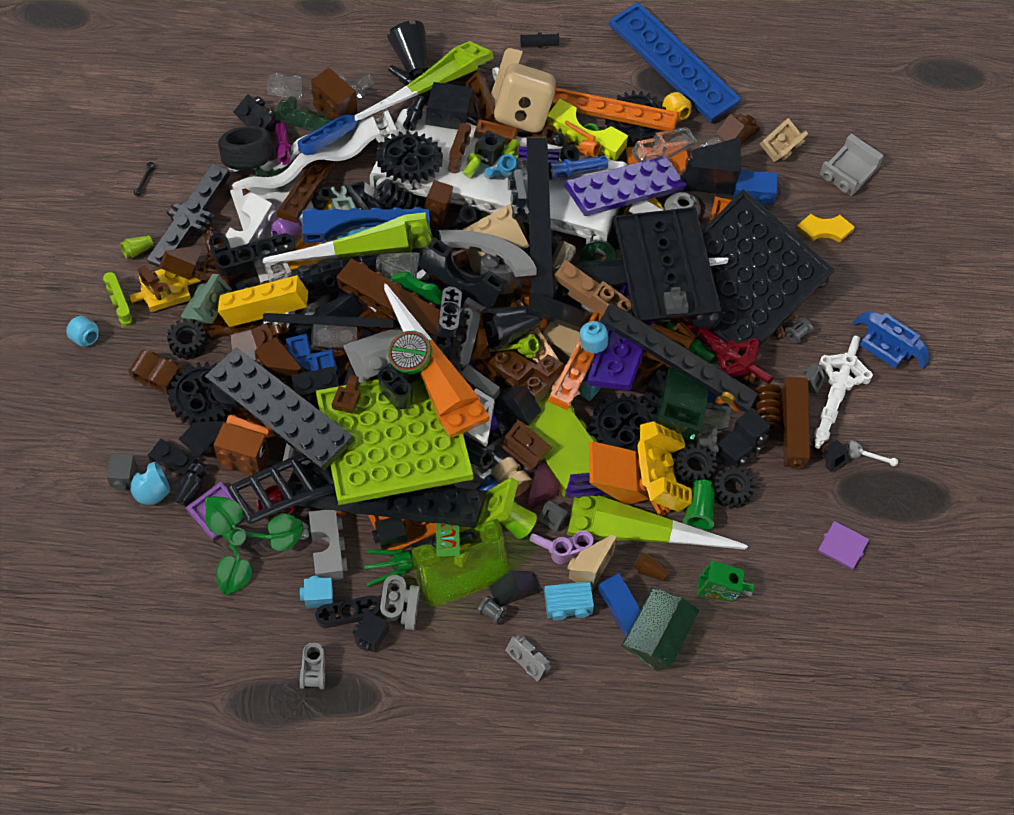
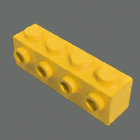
(272, 297)

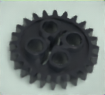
(636, 132)
(409, 157)
(185, 402)
(610, 415)

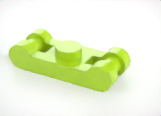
(118, 299)

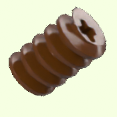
(768, 404)

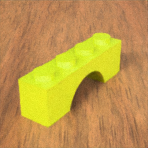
(611, 140)

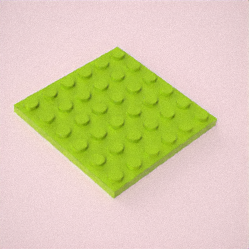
(393, 446)

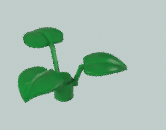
(221, 518)

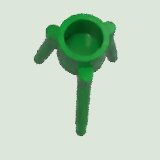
(400, 561)

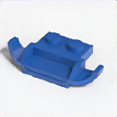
(891, 339)

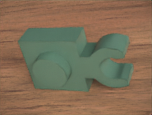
(340, 201)

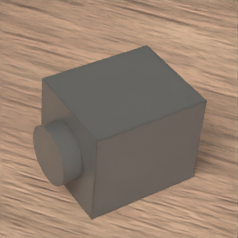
(121, 471)

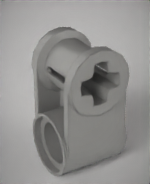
(312, 671)

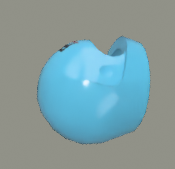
(151, 486)

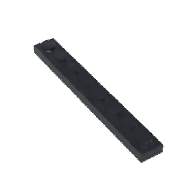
(677, 356)

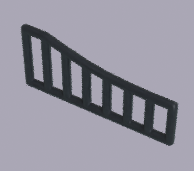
(290, 499)

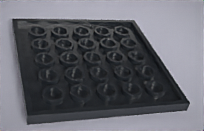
(765, 273)

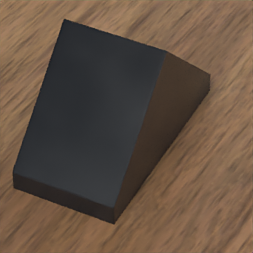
(519, 403)
(513, 587)

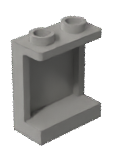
(852, 165)

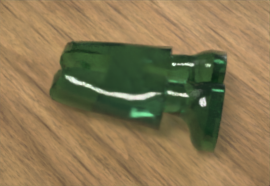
(302, 117)

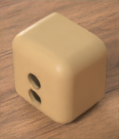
(525, 82)

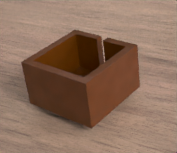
(333, 95)

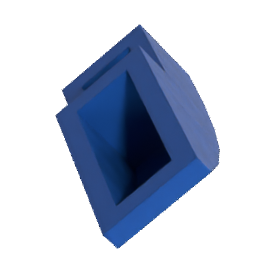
(620, 601)

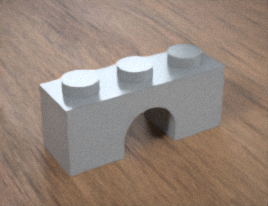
(326, 527)

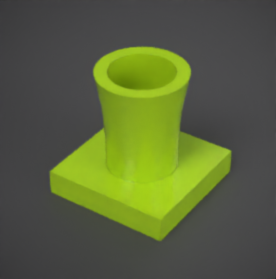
(501, 505)

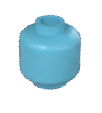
(82, 331)
(594, 337)

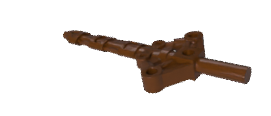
(203, 272)

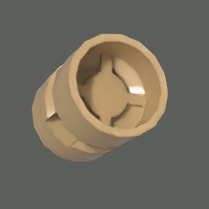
(510, 468)

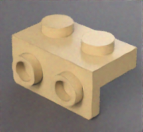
(782, 140)

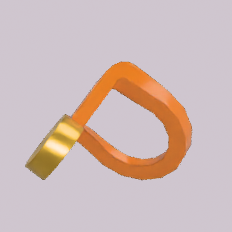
(729, 399)

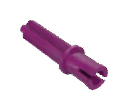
(282, 147)

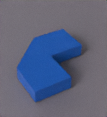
(301, 352)

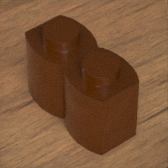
(154, 371)

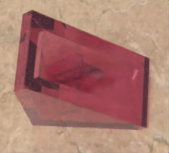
(543, 486)

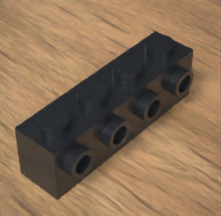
(321, 277)

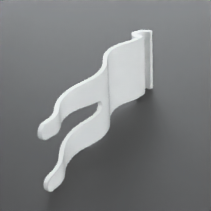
(337, 150)

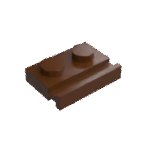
(525, 445)

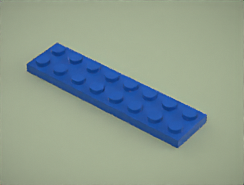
(674, 62)

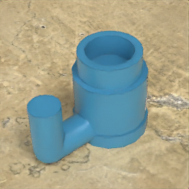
(504, 167)

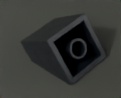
(714, 167)

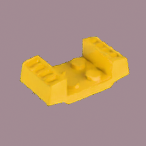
(657, 466)

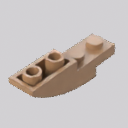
(588, 291)

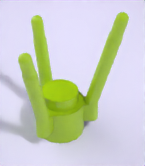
(527, 345)

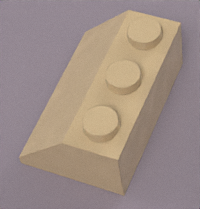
(499, 225)

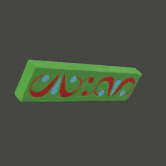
(447, 540)

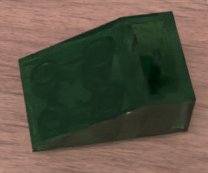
(682, 405)

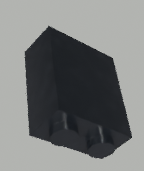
(448, 105)

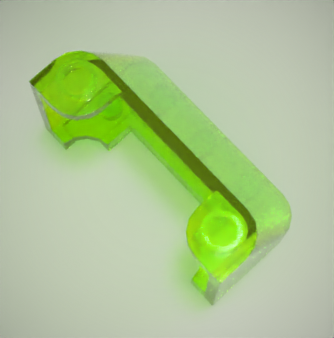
(459, 576)

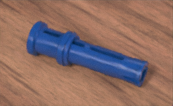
(568, 167)

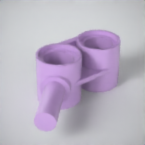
(569, 545)

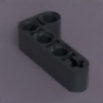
(253, 250)
(397, 386)

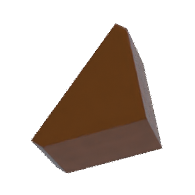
(181, 260)

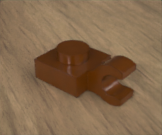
(151, 281)
(266, 332)
(347, 397)

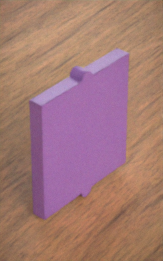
(843, 545)

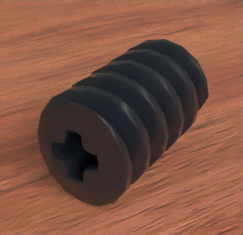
(394, 196)

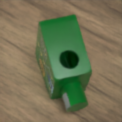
(723, 582)

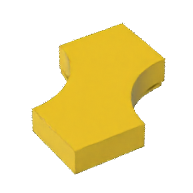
(833, 228)

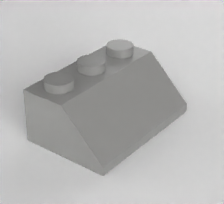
(370, 354)

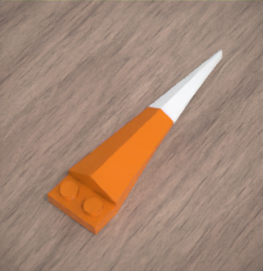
(450, 394)

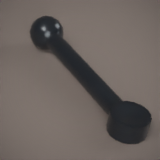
(150, 166)

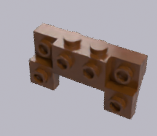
(518, 371)

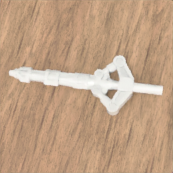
(841, 381)

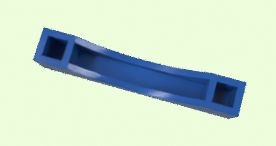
(323, 224)

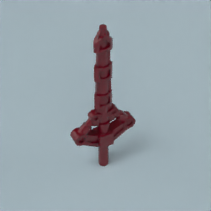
(730, 351)

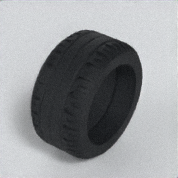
(245, 147)

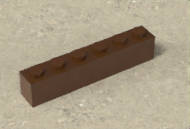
(369, 288)

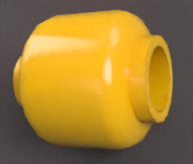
(678, 103)

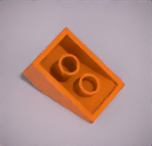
(616, 472)

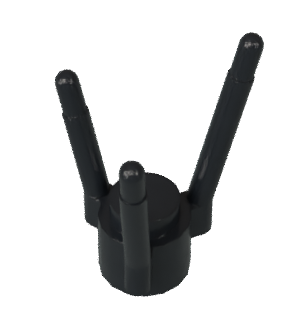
(465, 217)

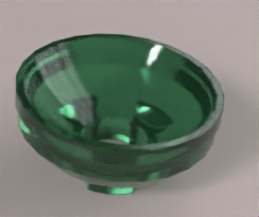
(589, 249)

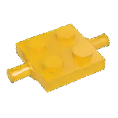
(178, 286)

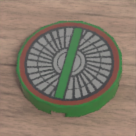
(410, 352)

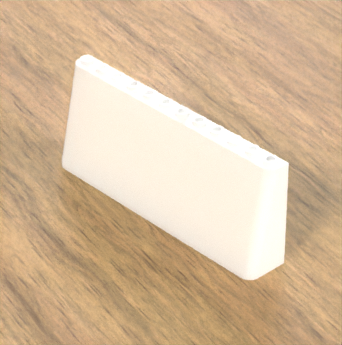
(493, 193)

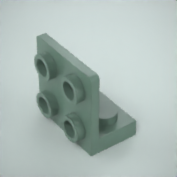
(205, 301)

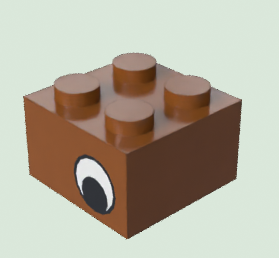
(241, 449)

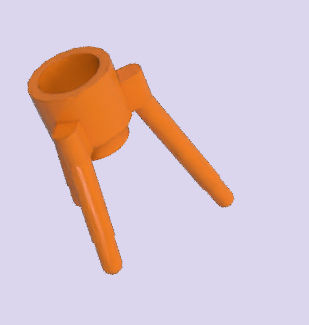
(587, 147)

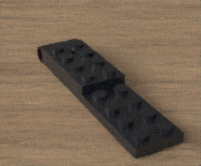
(429, 505)

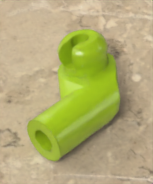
(510, 149)
(474, 162)

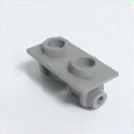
(521, 652)

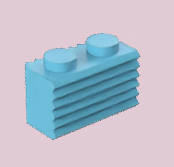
(568, 600)

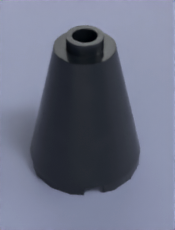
(410, 46)
(508, 324)

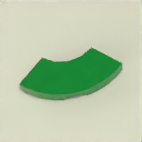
(425, 291)

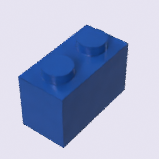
(759, 185)

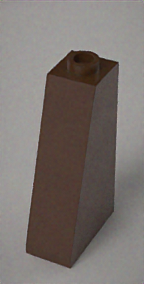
(795, 422)

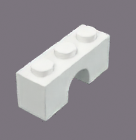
(261, 214)

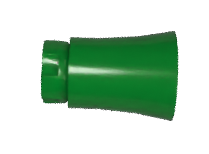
(700, 512)

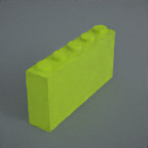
(568, 439)

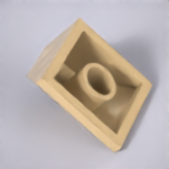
(592, 562)

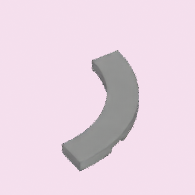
(514, 257)

